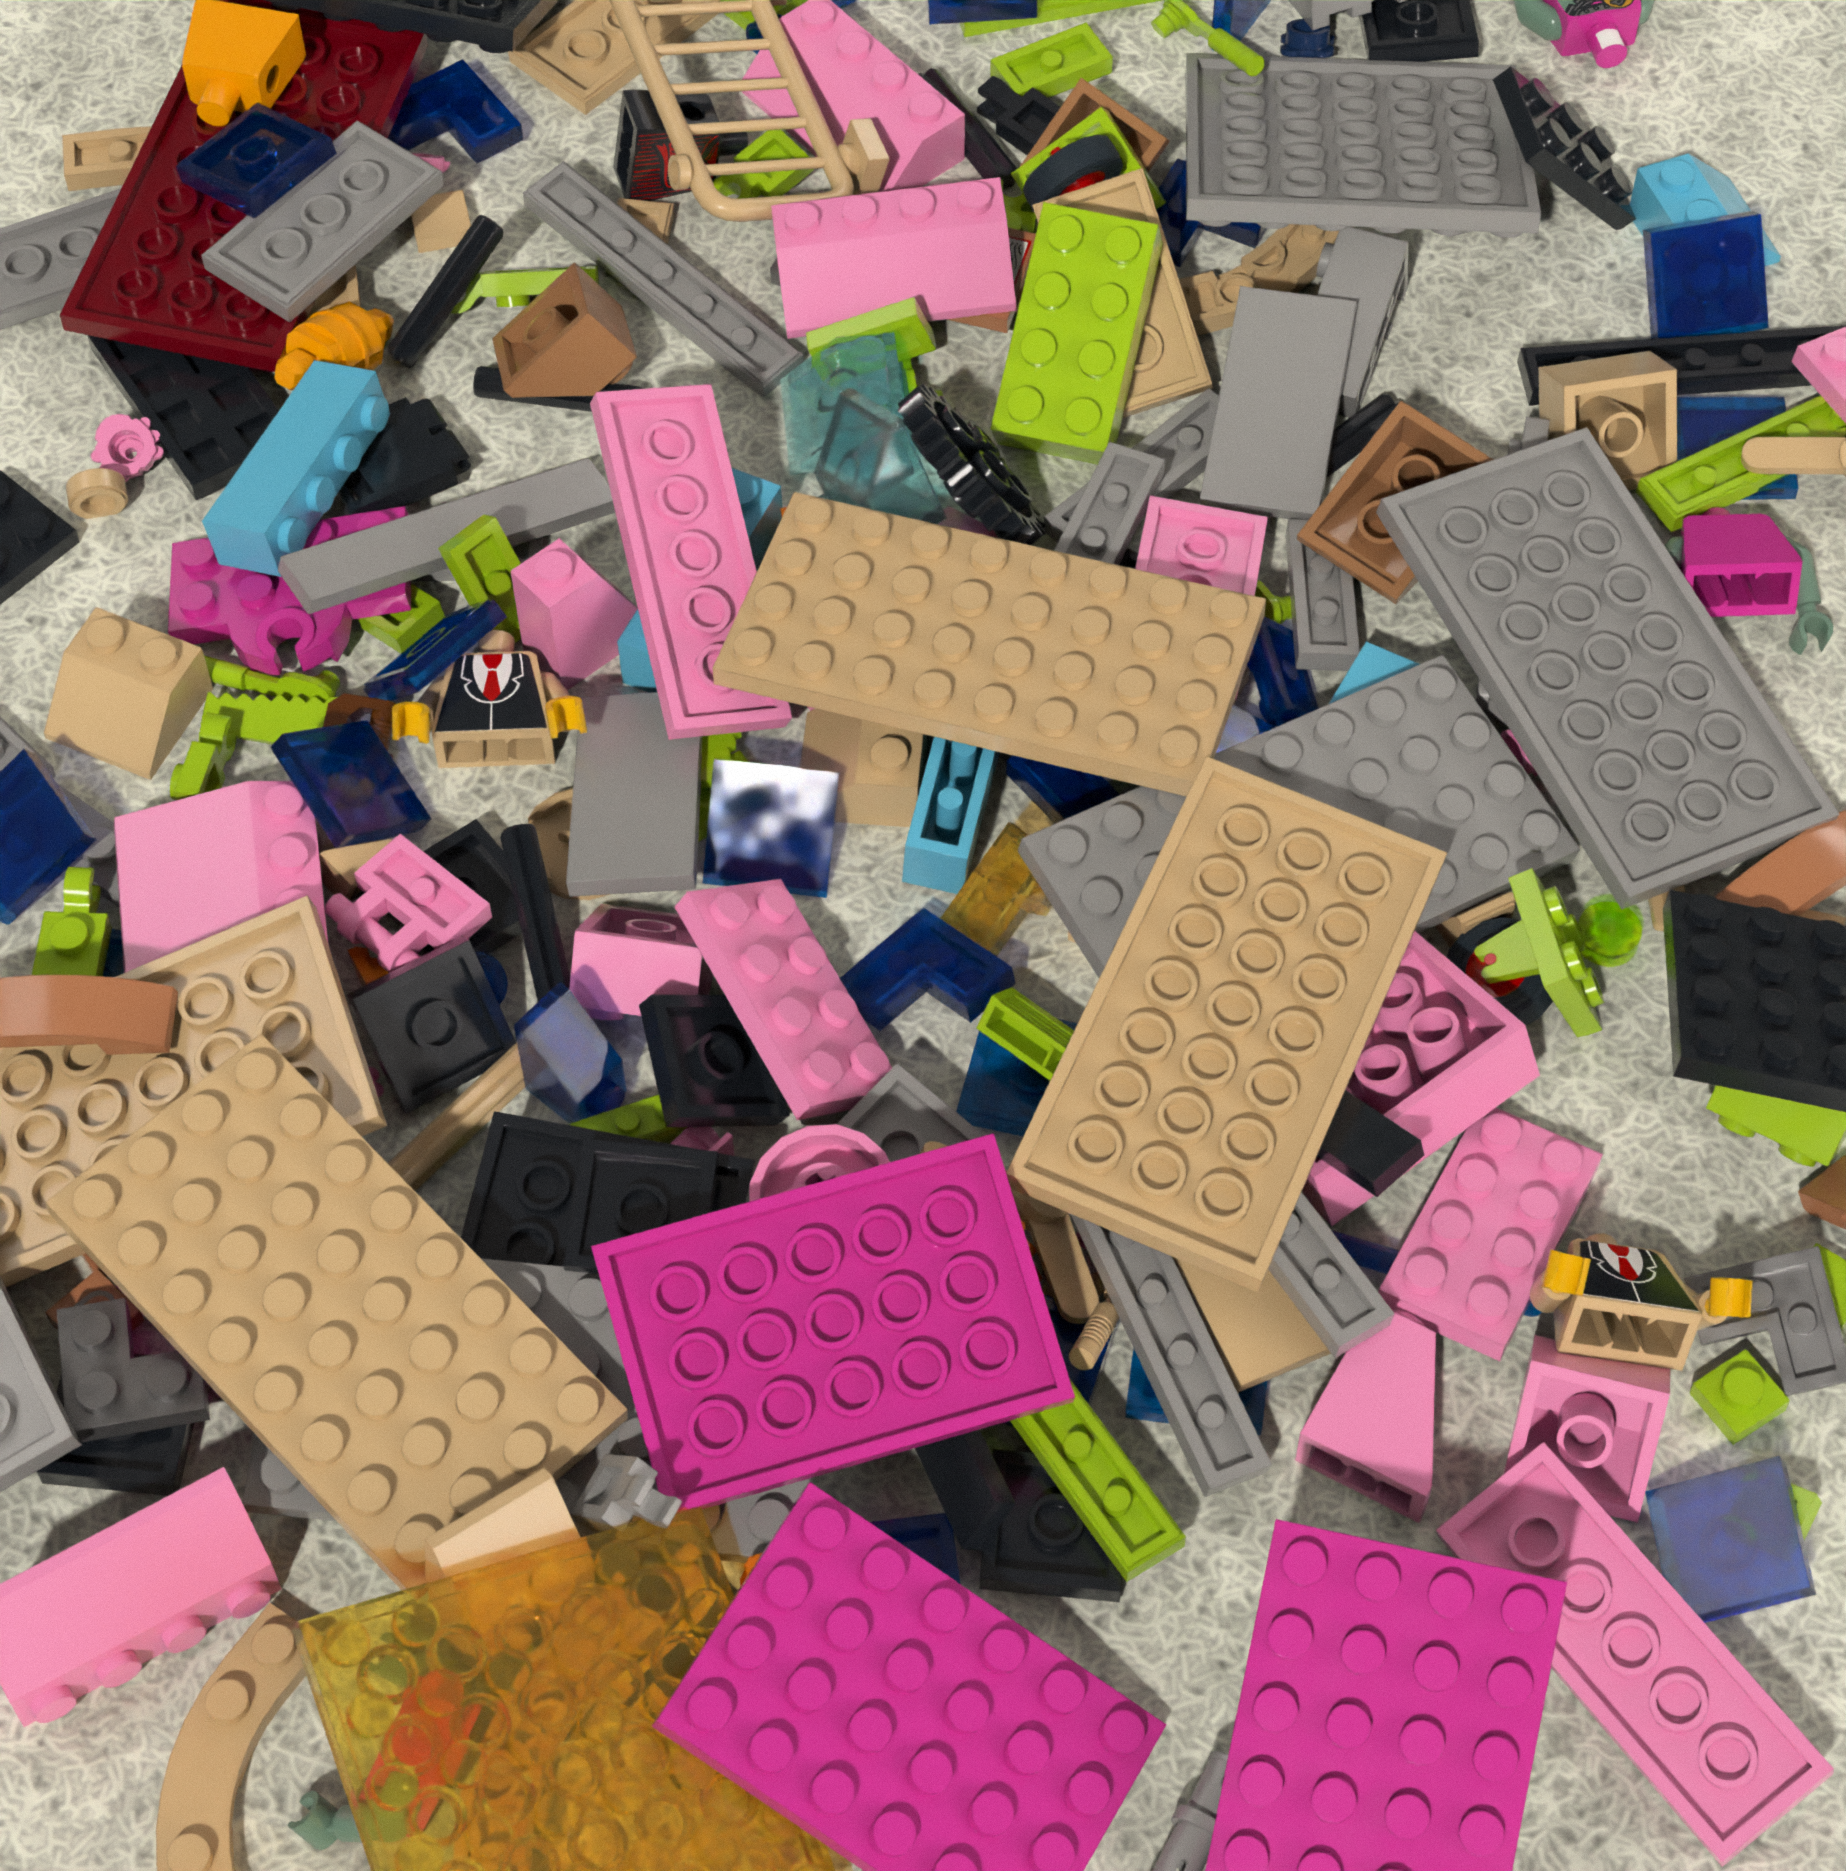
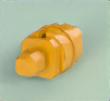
(336, 336)

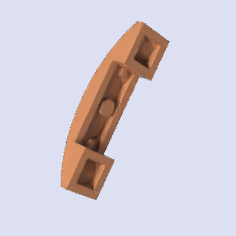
(1796, 872)
(86, 1009)

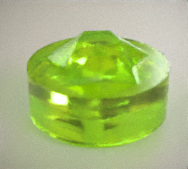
(1610, 934)

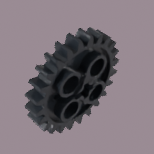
(971, 467)

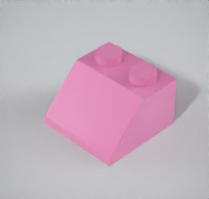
(631, 954)
(1596, 1419)

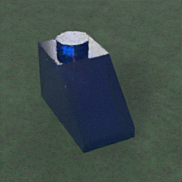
(568, 1058)

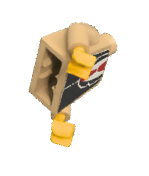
(491, 709)
(1630, 1303)

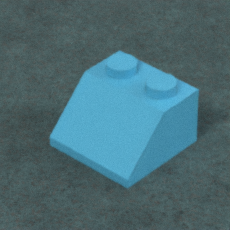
(1685, 192)

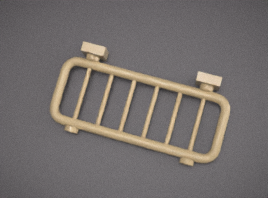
(850, 168)

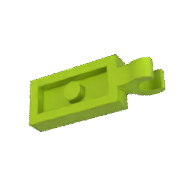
(514, 286)
(77, 937)

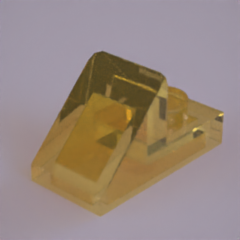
(997, 895)

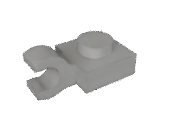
(621, 1494)

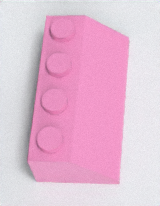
(863, 80)
(895, 245)
(129, 1597)

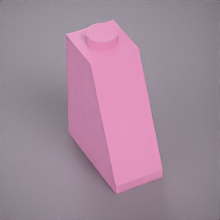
(568, 613)
(1379, 1418)

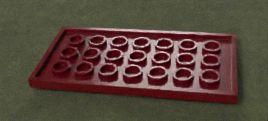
(147, 265)

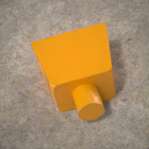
(239, 57)

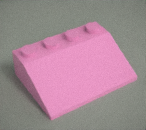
(212, 865)
(1430, 1064)

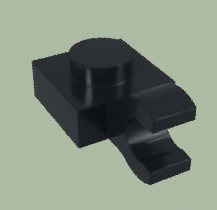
(1016, 117)

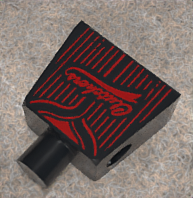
(645, 148)

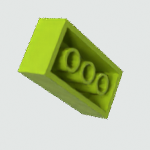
(1076, 333)

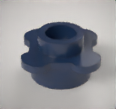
(1305, 42)

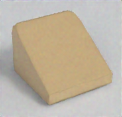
(341, 863)
(1496, 907)

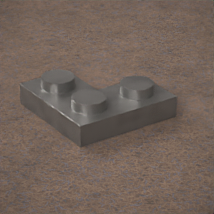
(1796, 1308)
(110, 1389)

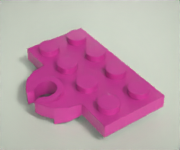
(261, 610)

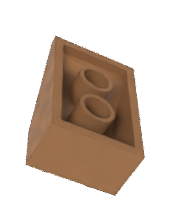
(1398, 457)

